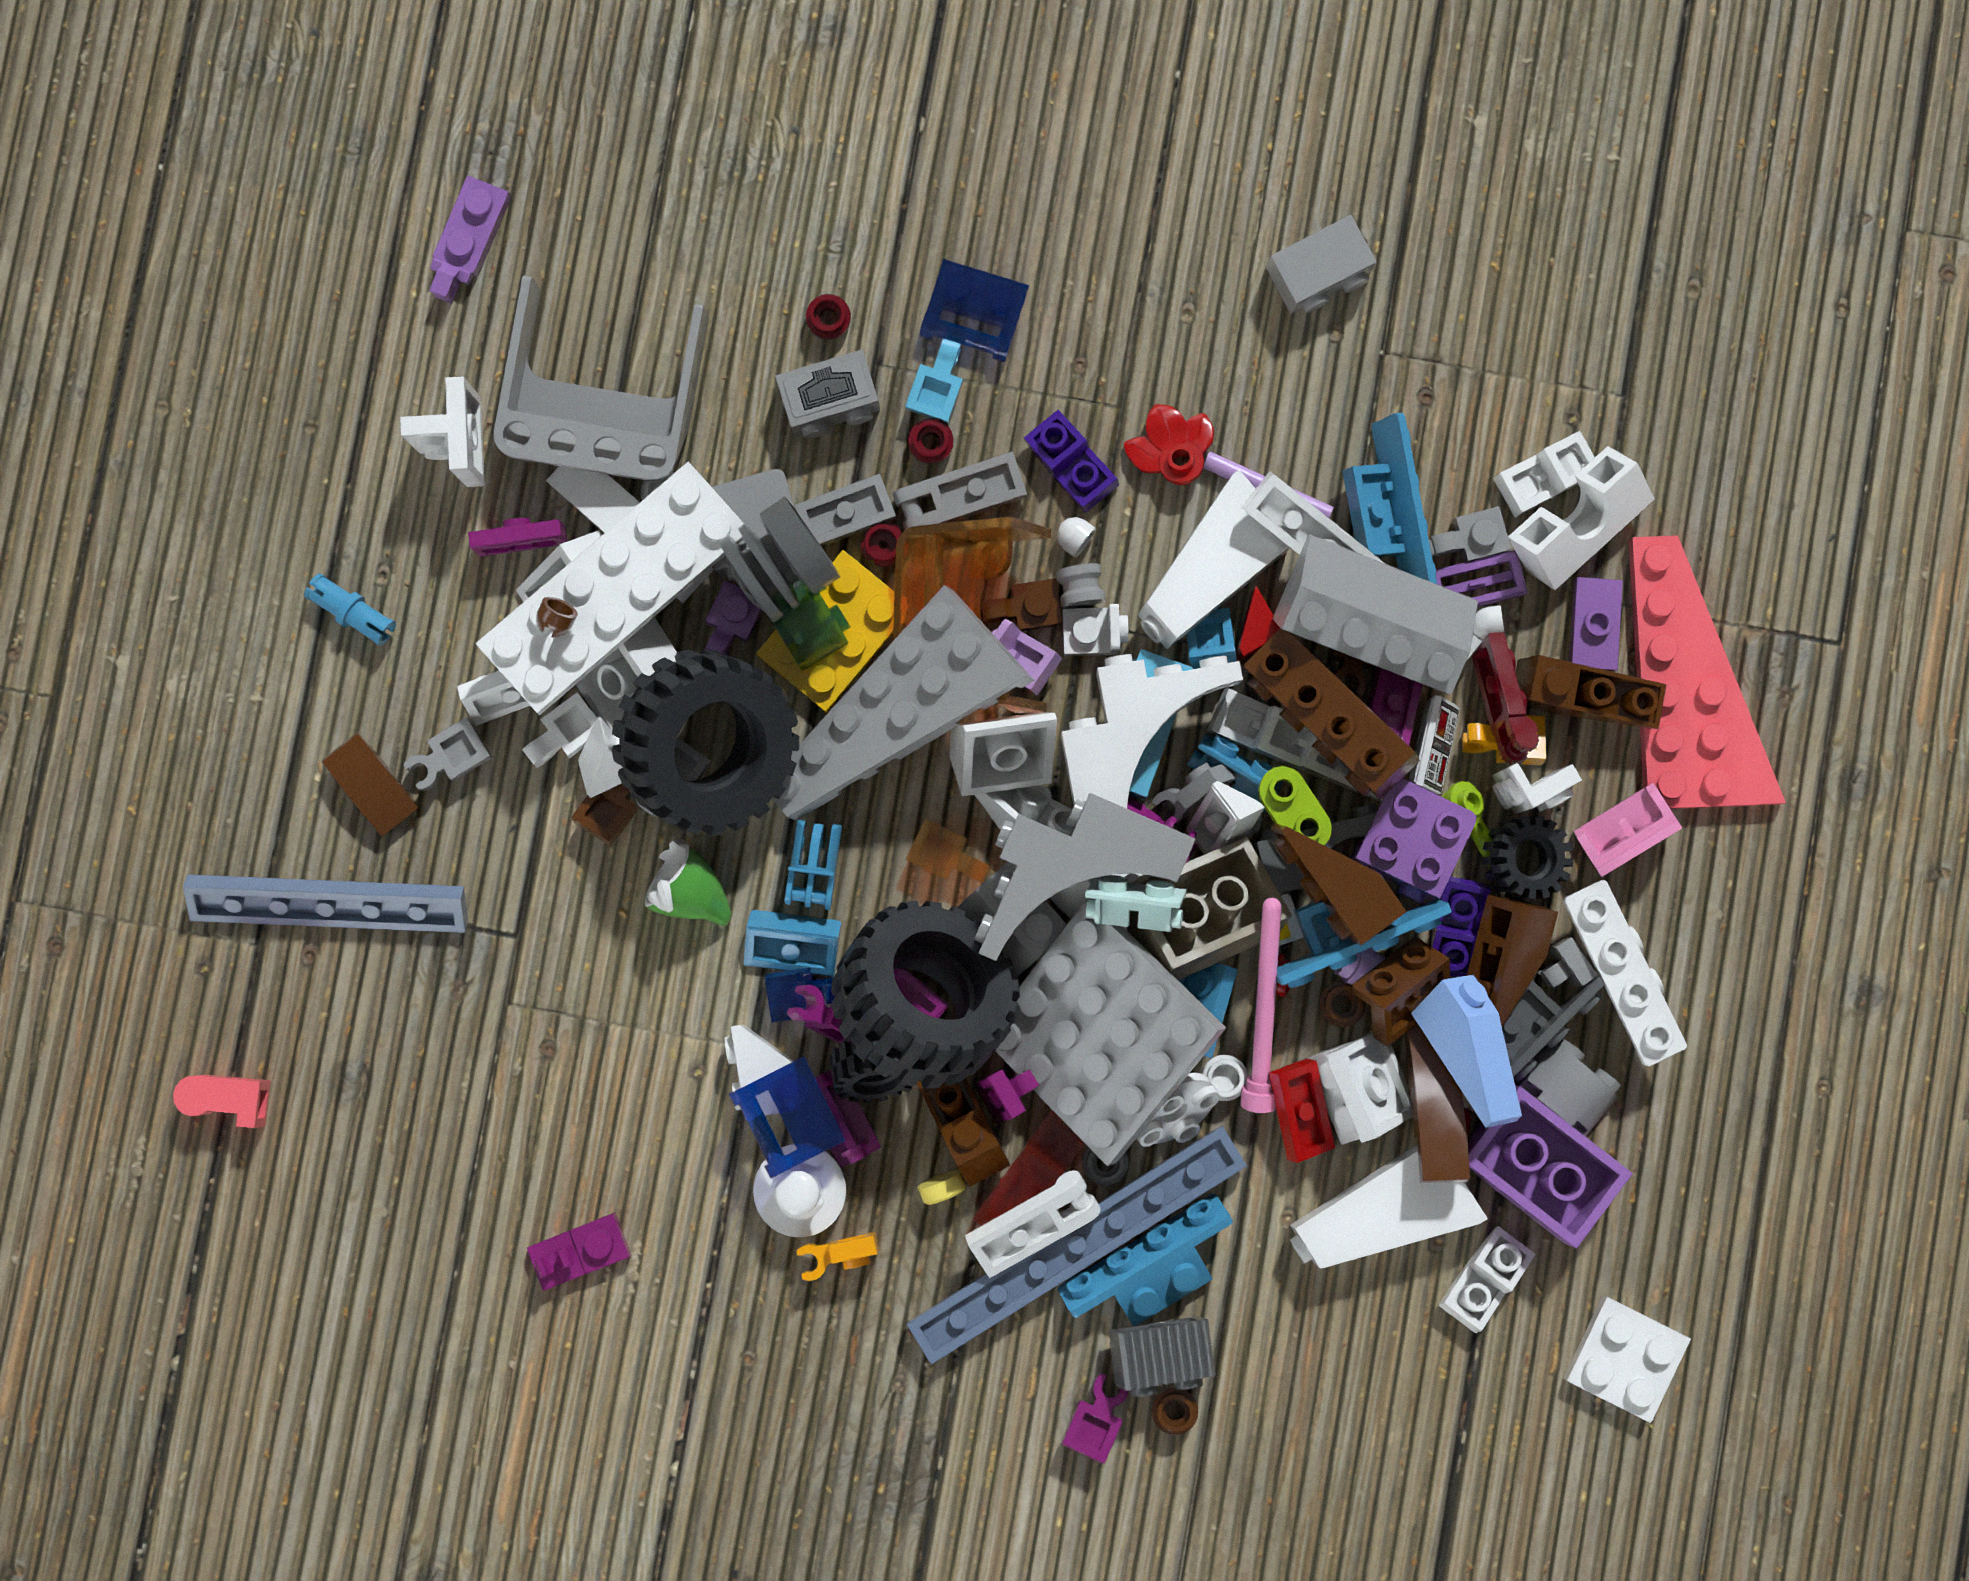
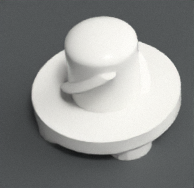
(1181, 1112)
(802, 1198)

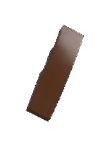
(1436, 1113)

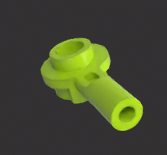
(1469, 797)

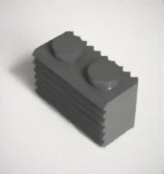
(1162, 1354)

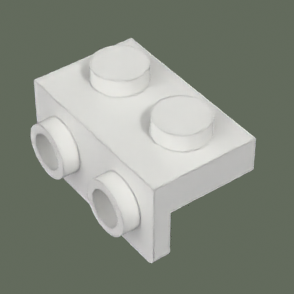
(1518, 794)

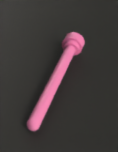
(1257, 1092)

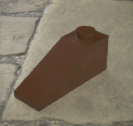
(1510, 949)

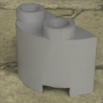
(1570, 1086)

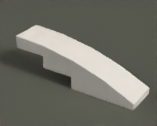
(601, 502)
(1267, 733)

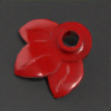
(1170, 438)

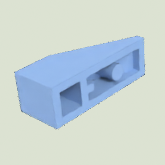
(1472, 1046)

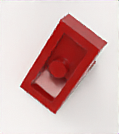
(1256, 627)

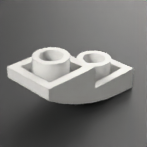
(1486, 1279)

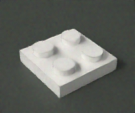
(1626, 1358)

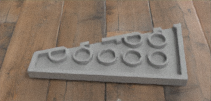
(908, 697)

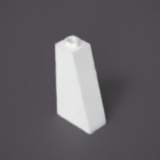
(1212, 566)
(1383, 1214)

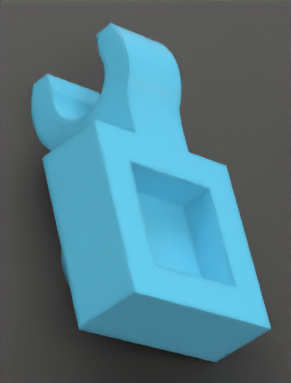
(936, 388)

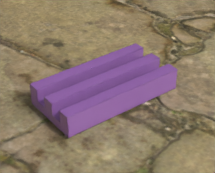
(1514, 574)

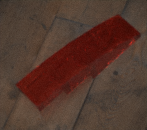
(1033, 1169)

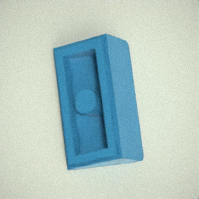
(791, 942)

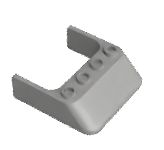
(587, 424)

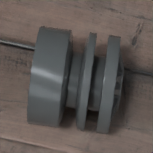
(778, 559)

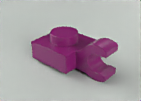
(817, 1014)

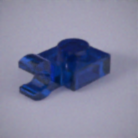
(782, 994)

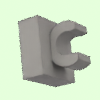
(1568, 964)

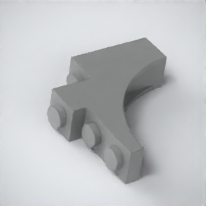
(1103, 843)

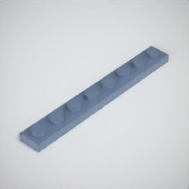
(1120, 1219)

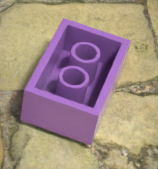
(1547, 1169)

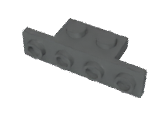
(1541, 1022)

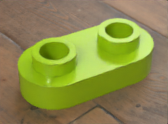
(1295, 808)

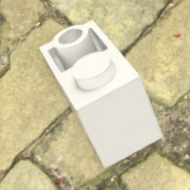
(754, 1060)

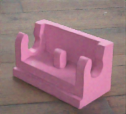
(1627, 829)

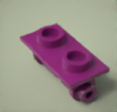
(853, 1123)

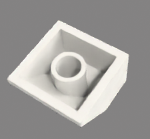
(1003, 753)

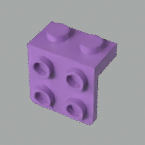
(1415, 840)

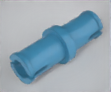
(350, 609)

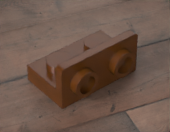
(1399, 986)

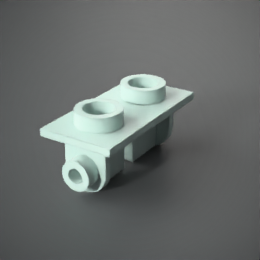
(1117, 898)

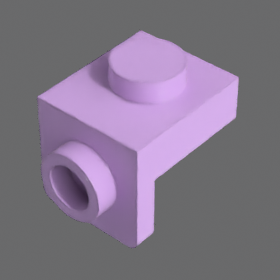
(1032, 655)

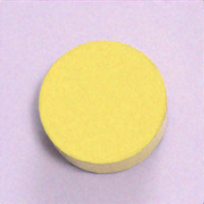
(942, 1187)

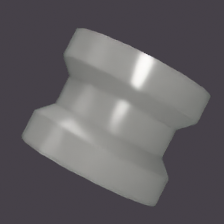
(1080, 586)

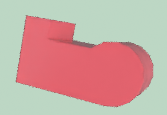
(226, 1094)

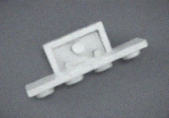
(1627, 977)

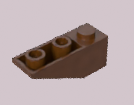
(1589, 692)
(1352, 893)
(965, 1130)

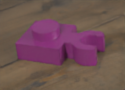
(1093, 1426)

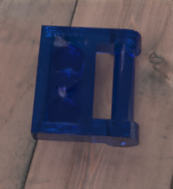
(979, 297)
(802, 1111)

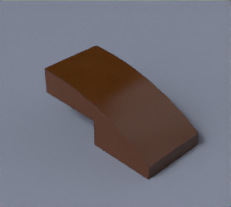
(370, 784)

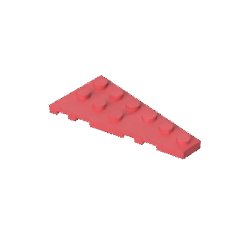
(1705, 736)

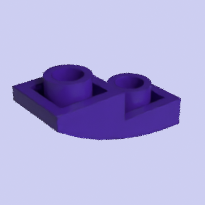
(1071, 461)
(1459, 929)

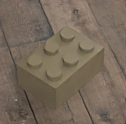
(1218, 910)

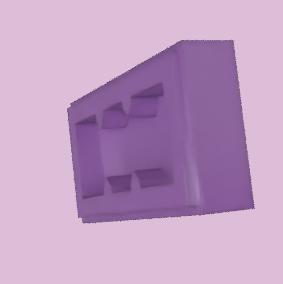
(1596, 622)

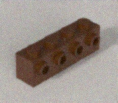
(1331, 713)

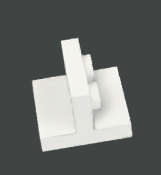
(452, 435)
(1363, 1089)

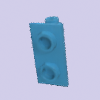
(1223, 751)

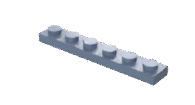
(326, 903)

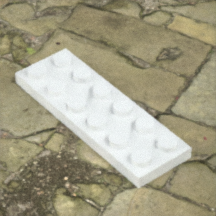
(614, 587)

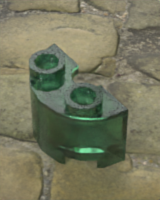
(811, 628)

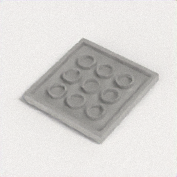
(1106, 1033)

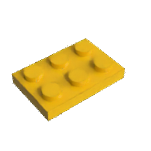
(870, 613)

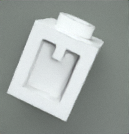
(1094, 631)

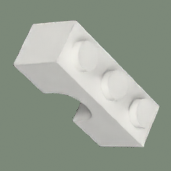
(1610, 498)

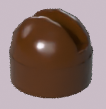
(556, 616)

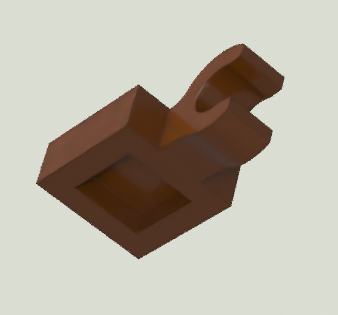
(1032, 606)

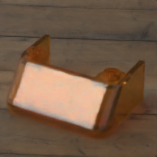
(960, 559)

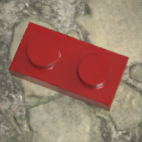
(1301, 1110)

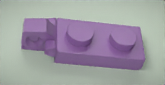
(467, 236)

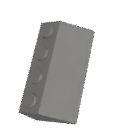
(1378, 614)

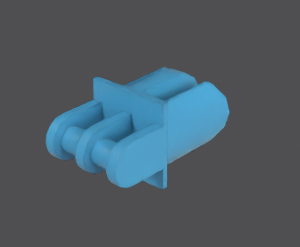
(813, 867)

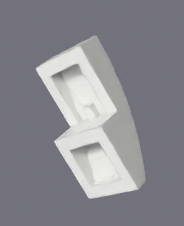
(1544, 474)

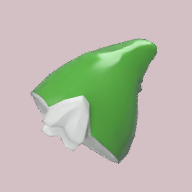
(687, 887)

